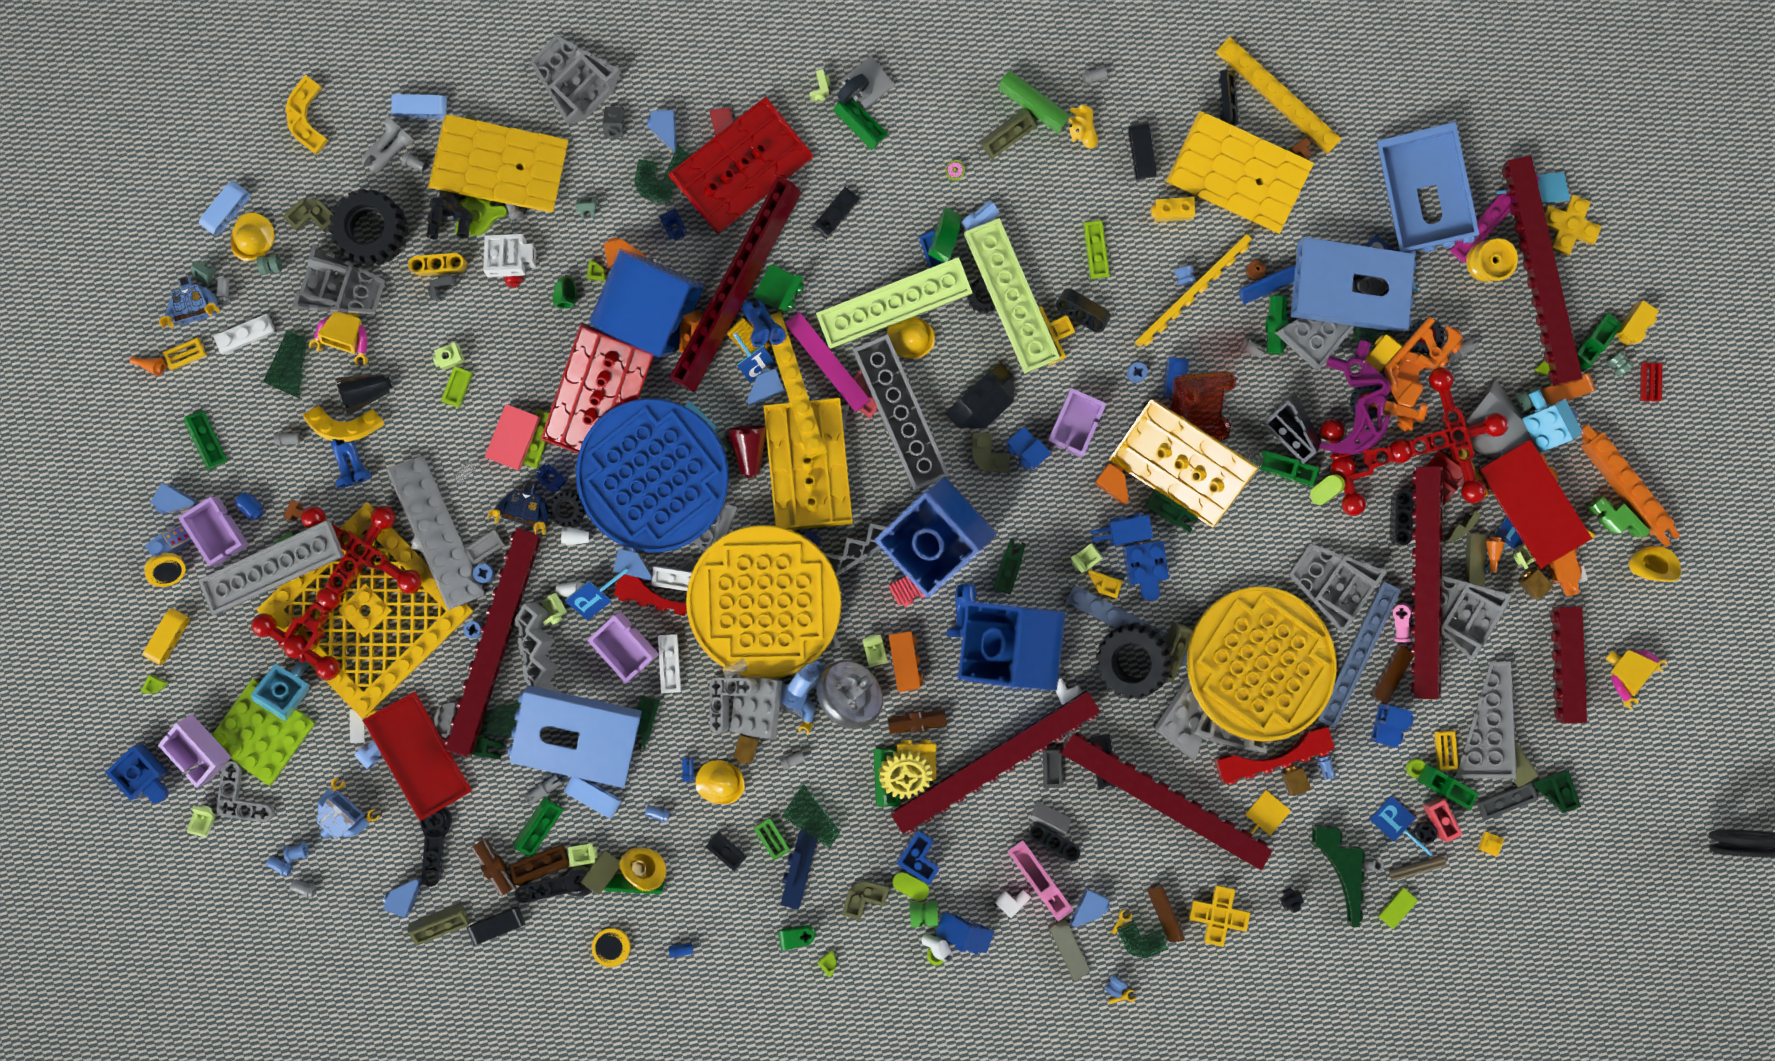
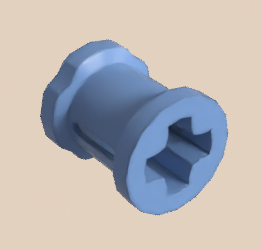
(470, 633)
(296, 852)

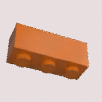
(905, 661)

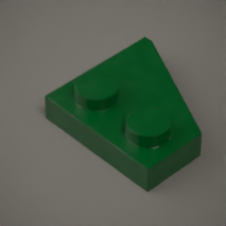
(1559, 791)

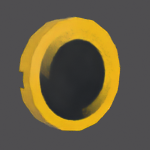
(164, 569)
(611, 947)

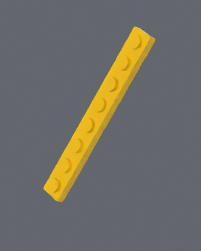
(1278, 95)
(1201, 285)
(797, 393)

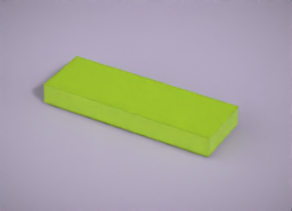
(1096, 249)
(537, 445)

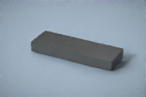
(1507, 801)

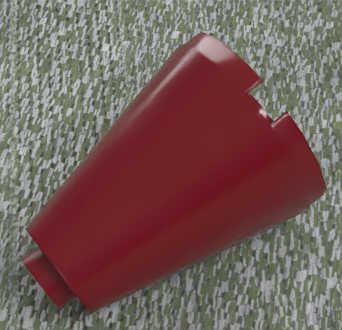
(748, 448)

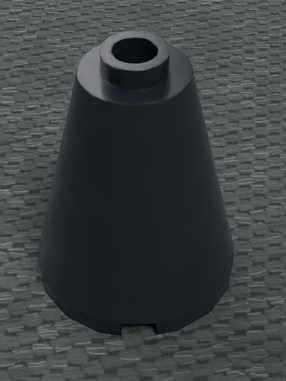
(362, 390)

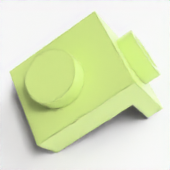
(824, 82)
(1522, 556)
(1086, 558)
(555, 606)
(875, 650)
(201, 821)
(582, 854)

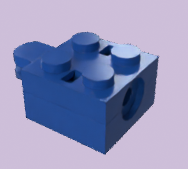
(1126, 531)
(1147, 568)
(139, 774)

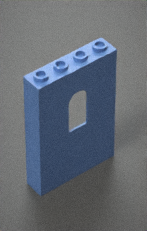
(1422, 161)
(1326, 281)
(603, 743)

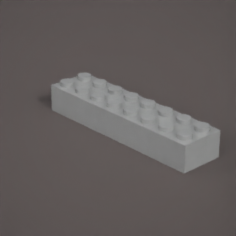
(900, 412)

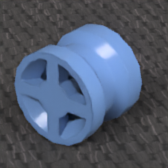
(1185, 275)
(1134, 375)
(487, 571)
(1115, 986)

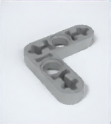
(726, 690)
(232, 799)

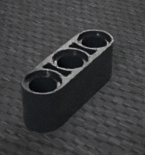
(1142, 151)
(1083, 310)
(1406, 509)
(1060, 848)
(496, 925)

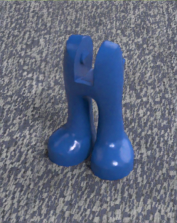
(757, 316)
(346, 478)
(962, 594)

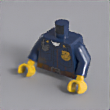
(523, 508)

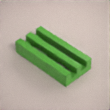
(764, 824)

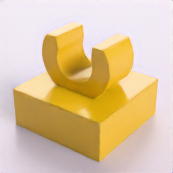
(1490, 843)

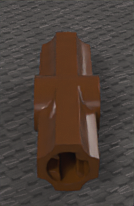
(917, 721)
(493, 867)

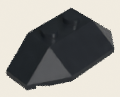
(984, 400)

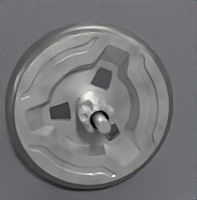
(858, 687)

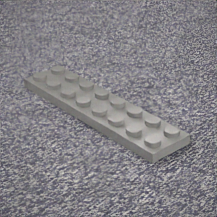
(435, 532)
(271, 567)

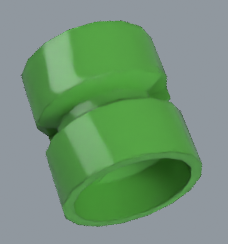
(923, 914)

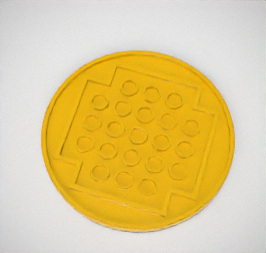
(764, 600)
(1261, 663)

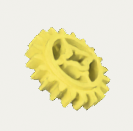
(905, 774)

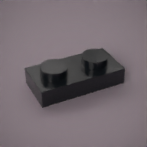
(726, 851)

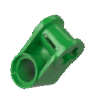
(792, 937)

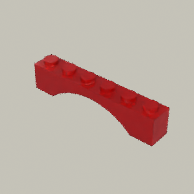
(634, 588)
(1312, 742)

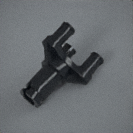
(448, 208)

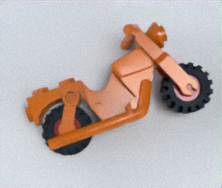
(1404, 369)

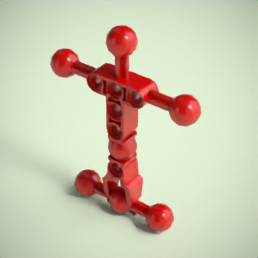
(1401, 450)
(330, 596)

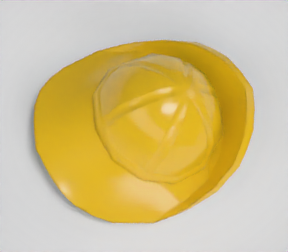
(252, 236)
(912, 338)
(1655, 564)
(720, 782)
(643, 868)

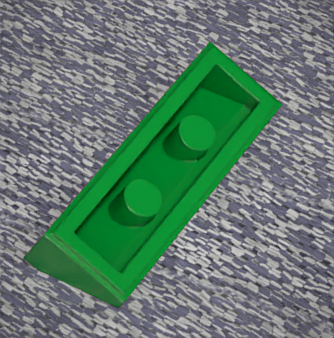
(861, 123)
(205, 440)
(882, 798)
(537, 827)
(621, 884)

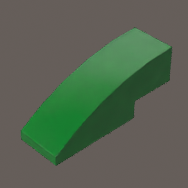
(945, 235)
(1597, 340)
(1289, 469)
(1447, 787)

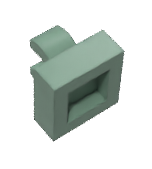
(586, 204)
(202, 273)

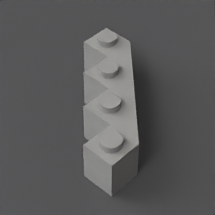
(856, 550)
(534, 645)

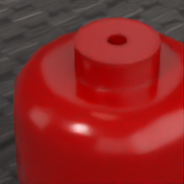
(513, 281)

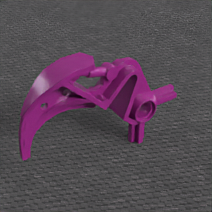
(1366, 377)

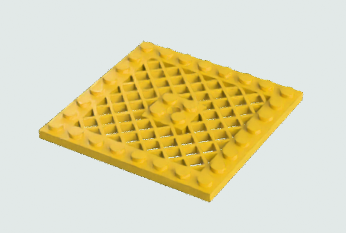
(347, 688)

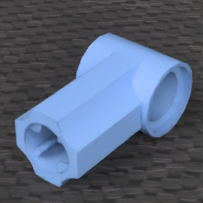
(981, 216)
(368, 755)

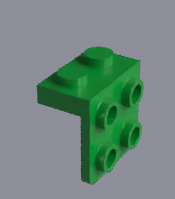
(779, 289)

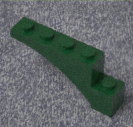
(1348, 866)

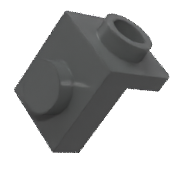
(613, 121)
(442, 282)

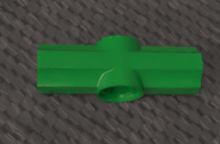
(1275, 321)

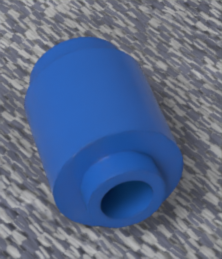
(249, 506)

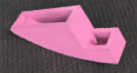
(1040, 880)

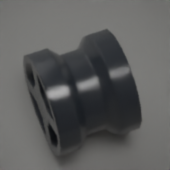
(1429, 834)

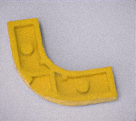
(297, 119)
(346, 431)

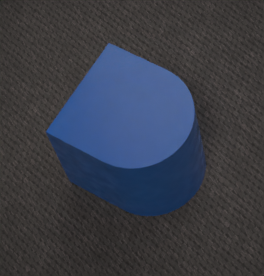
(645, 303)
(936, 537)
(1011, 646)

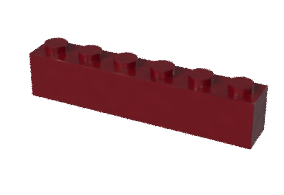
(1569, 664)

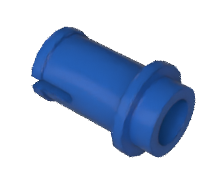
(688, 771)
(680, 950)

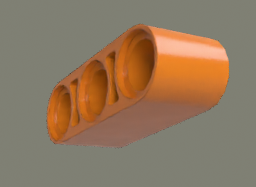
(1569, 391)

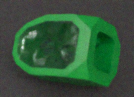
(564, 293)

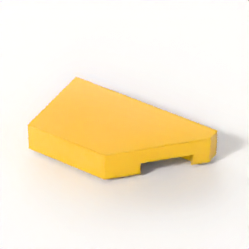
(1105, 584)

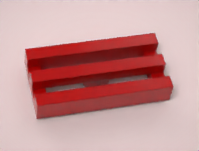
(1655, 377)

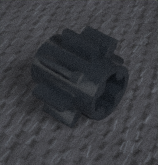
(1291, 900)

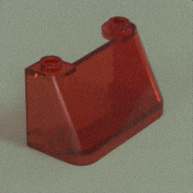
(1200, 401)

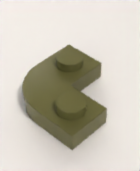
(306, 210)
(984, 458)
(864, 892)

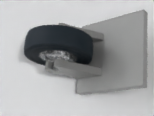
(865, 84)

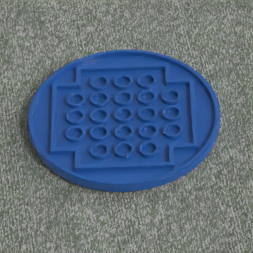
(652, 475)

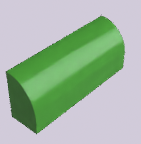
(1034, 101)

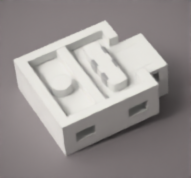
(507, 255)

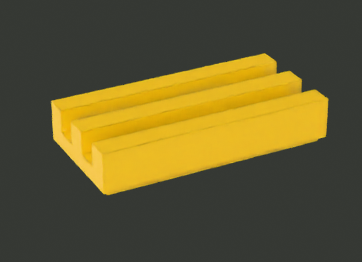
(200, 348)
(1438, 747)

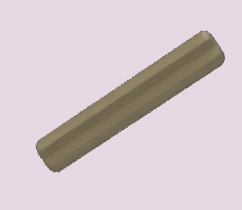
(1417, 868)

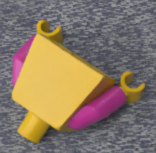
(342, 332)
(1632, 672)

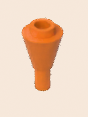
(153, 365)
(1494, 548)

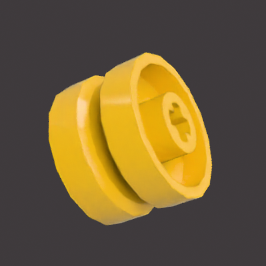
(1492, 260)

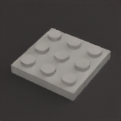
(758, 713)

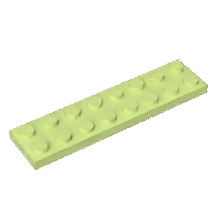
(1011, 295)
(894, 303)

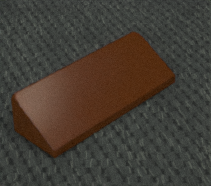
(1392, 674)
(539, 865)
(1165, 913)

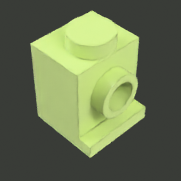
(455, 356)

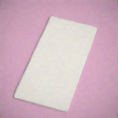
(356, 728)

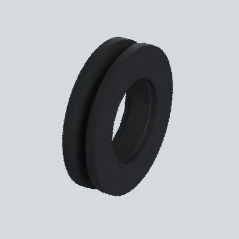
(1743, 843)

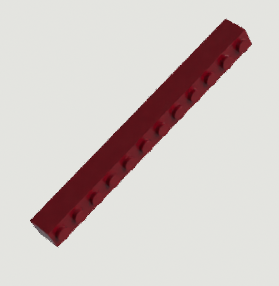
(1541, 271)
(735, 284)
(1428, 582)
(493, 643)
(994, 762)
(1165, 801)

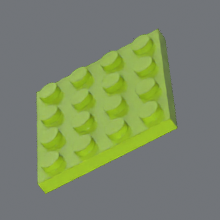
(259, 738)

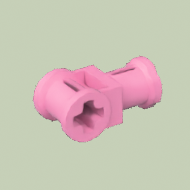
(1402, 623)

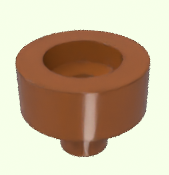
(1255, 270)

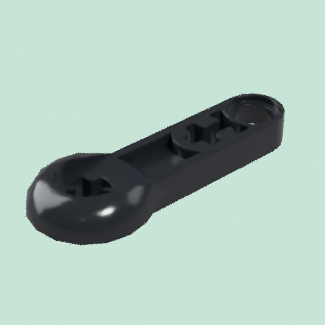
(434, 843)
(557, 885)

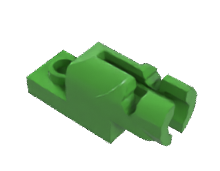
(1617, 518)

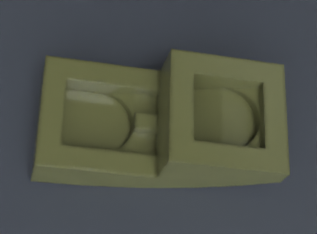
(1457, 530)

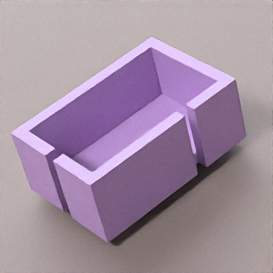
(1075, 423)
(213, 531)
(623, 647)
(192, 744)

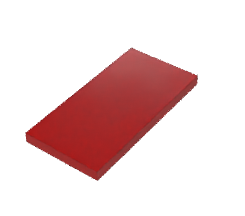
(1535, 504)
(416, 756)

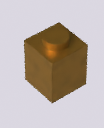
(1535, 583)
(746, 749)
(1295, 780)

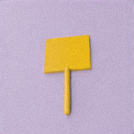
(1267, 813)

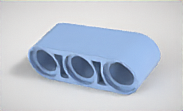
(418, 106)
(224, 208)
(806, 678)
(593, 796)

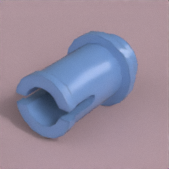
(1326, 767)
(657, 813)
(278, 865)

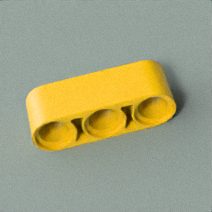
(429, 260)
(166, 636)

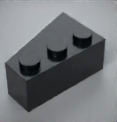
(1293, 428)

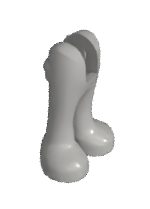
(376, 150)

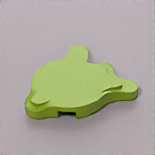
(483, 213)

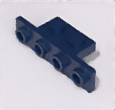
(798, 872)

